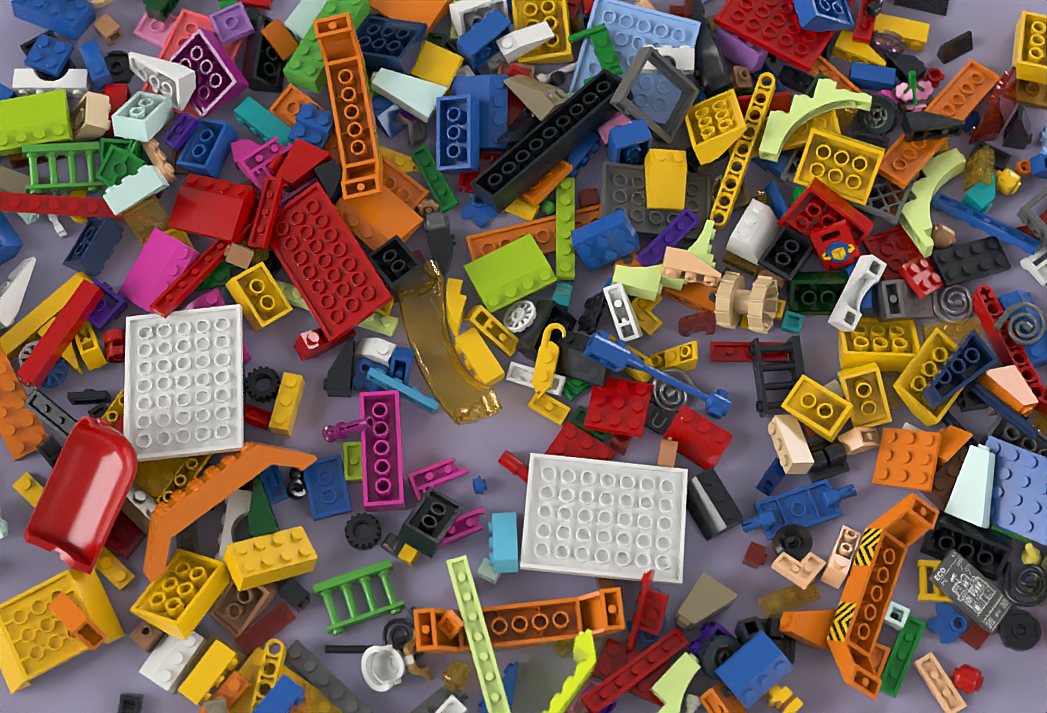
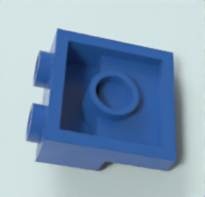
(313, 126)

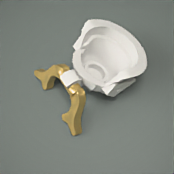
(385, 666)

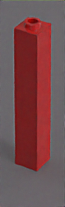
(60, 334)

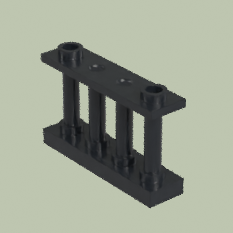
(795, 366)

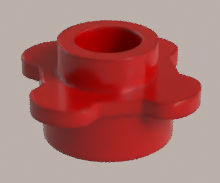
(934, 72)

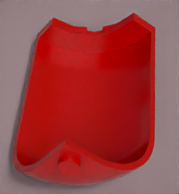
(84, 493)

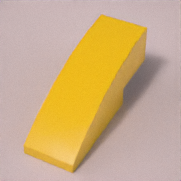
(455, 304)

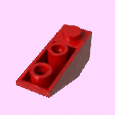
(315, 343)

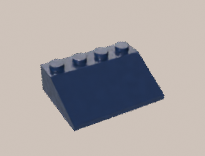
(390, 43)

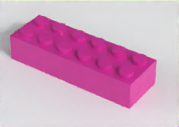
(382, 452)

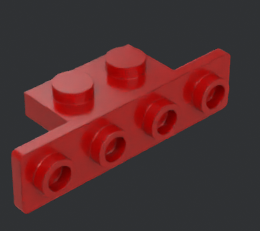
(650, 610)

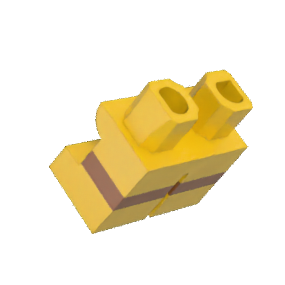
(783, 699)

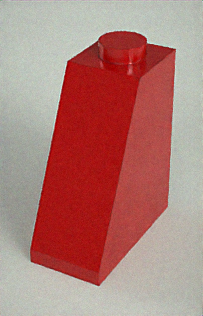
(300, 163)

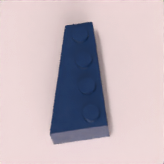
(962, 366)

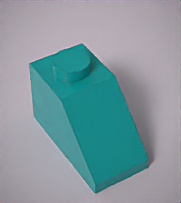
(981, 196)

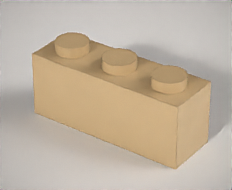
(790, 444)

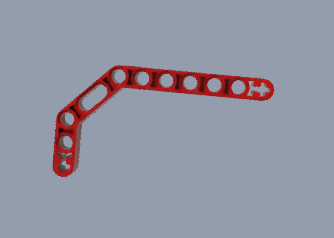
(989, 310)

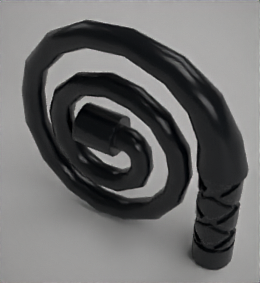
(1006, 581)
(402, 639)

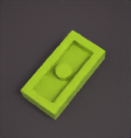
(353, 461)

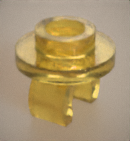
(762, 197)

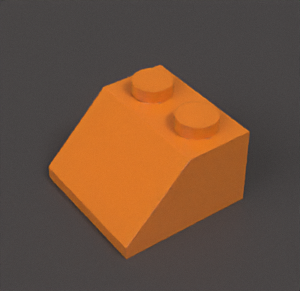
(952, 441)

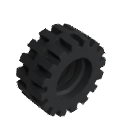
(258, 374)
(358, 520)

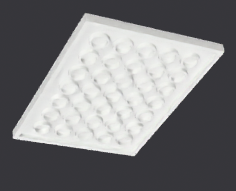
(184, 383)
(604, 519)

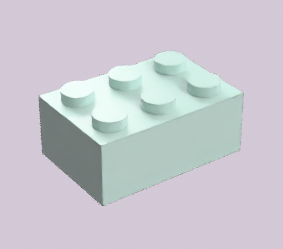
(142, 116)
(135, 189)

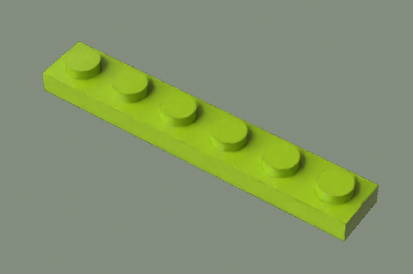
(564, 226)

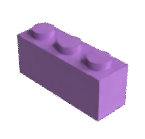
(740, 50)

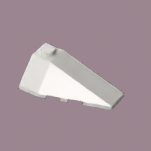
(165, 77)
(13, 292)

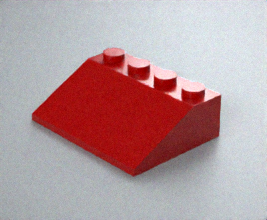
(212, 207)
(821, 207)

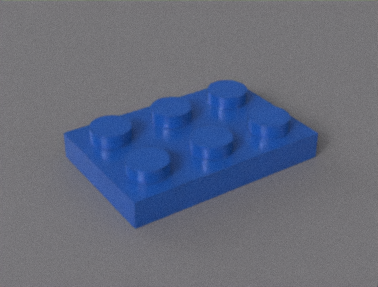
(327, 488)

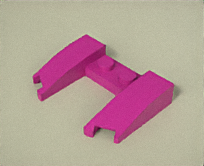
(255, 169)
(438, 475)

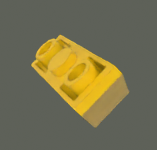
(681, 356)

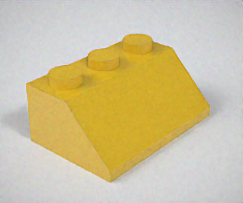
(259, 296)

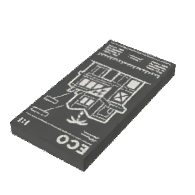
(971, 591)

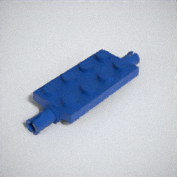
(801, 506)

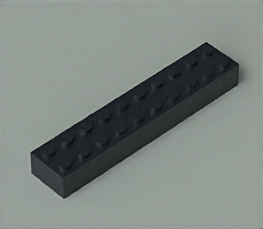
(548, 142)

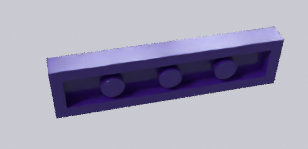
(667, 238)

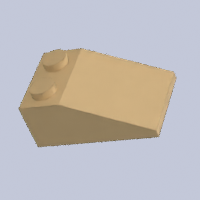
(90, 117)

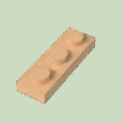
(158, 159)
(939, 684)

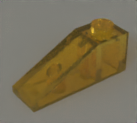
(787, 599)

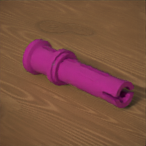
(342, 430)

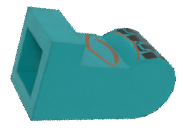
(563, 293)

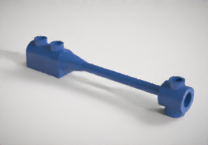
(617, 357)

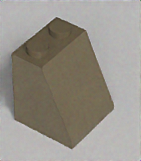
(703, 603)

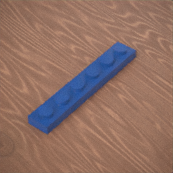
(986, 223)

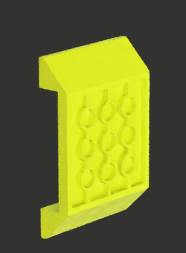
(585, 657)

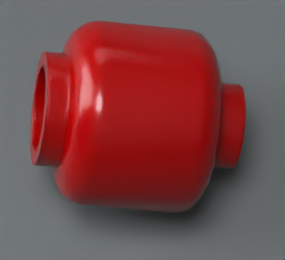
(967, 678)

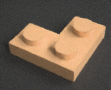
(798, 572)

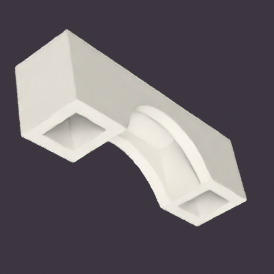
(75, 82)
(847, 310)
(237, 508)

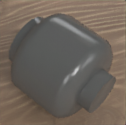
(435, 221)

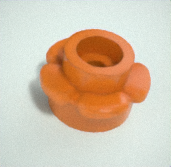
(1023, 164)

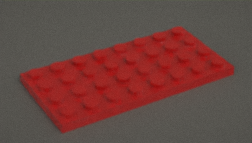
(327, 263)

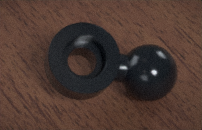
(296, 485)

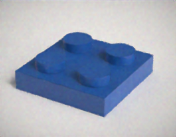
(48, 55)

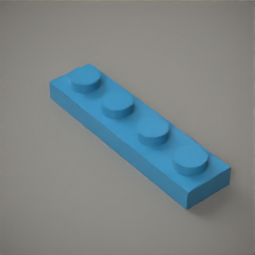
(408, 393)

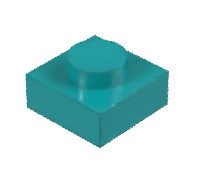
(792, 322)

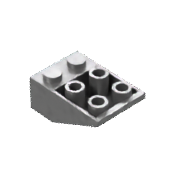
(899, 302)

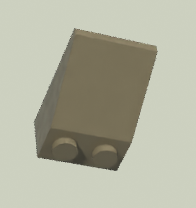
(536, 95)

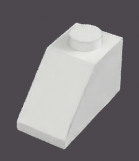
(376, 350)

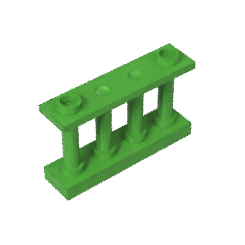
(70, 151)
(345, 582)

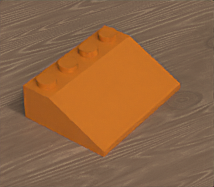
(413, 10)
(379, 217)

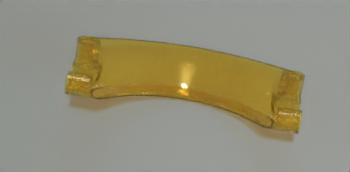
(428, 334)

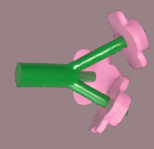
(914, 92)

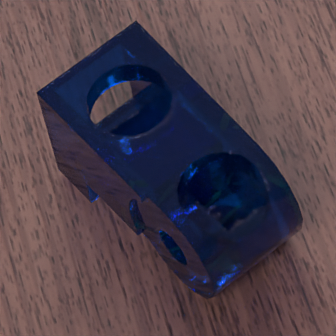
(771, 478)

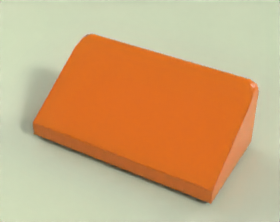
(280, 38)

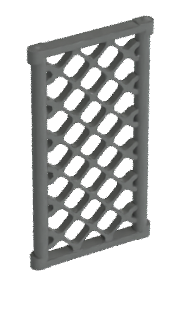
(883, 213)

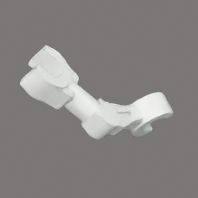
(54, 219)

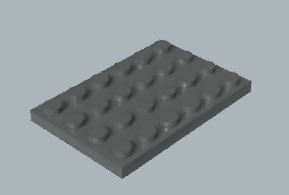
(625, 188)

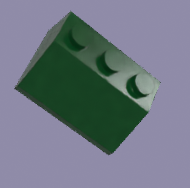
(815, 292)

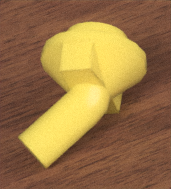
(1031, 555)

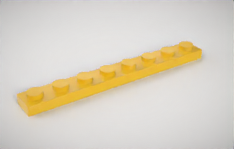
(106, 562)

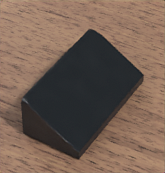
(955, 47)

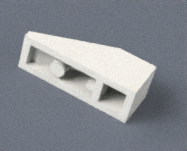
(524, 40)
(622, 312)

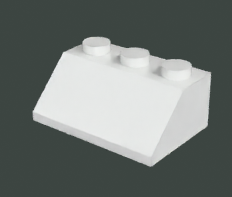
(469, 12)
(754, 232)
(171, 659)

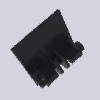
(593, 311)

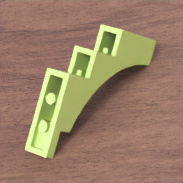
(916, 213)
(674, 682)

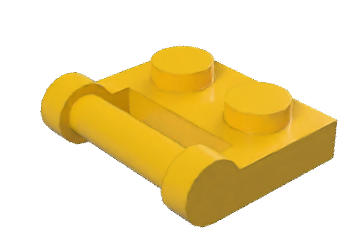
(923, 596)

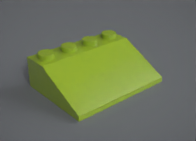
(34, 120)
(510, 274)

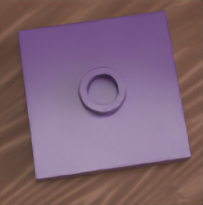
(231, 23)

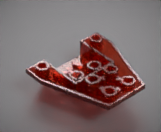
(1000, 107)

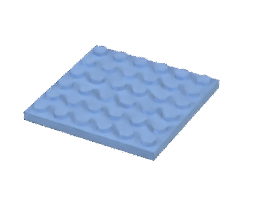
(629, 29)

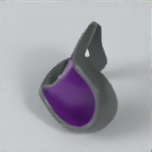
(407, 118)

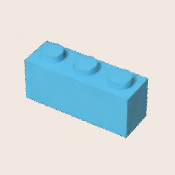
(503, 542)

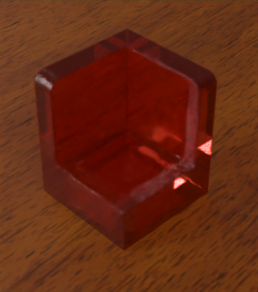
(680, 10)

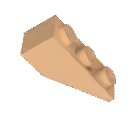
(686, 266)
(841, 557)

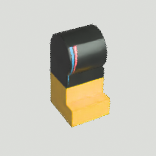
(400, 550)

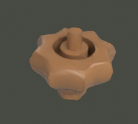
(427, 206)

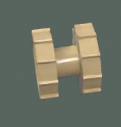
(735, 299)

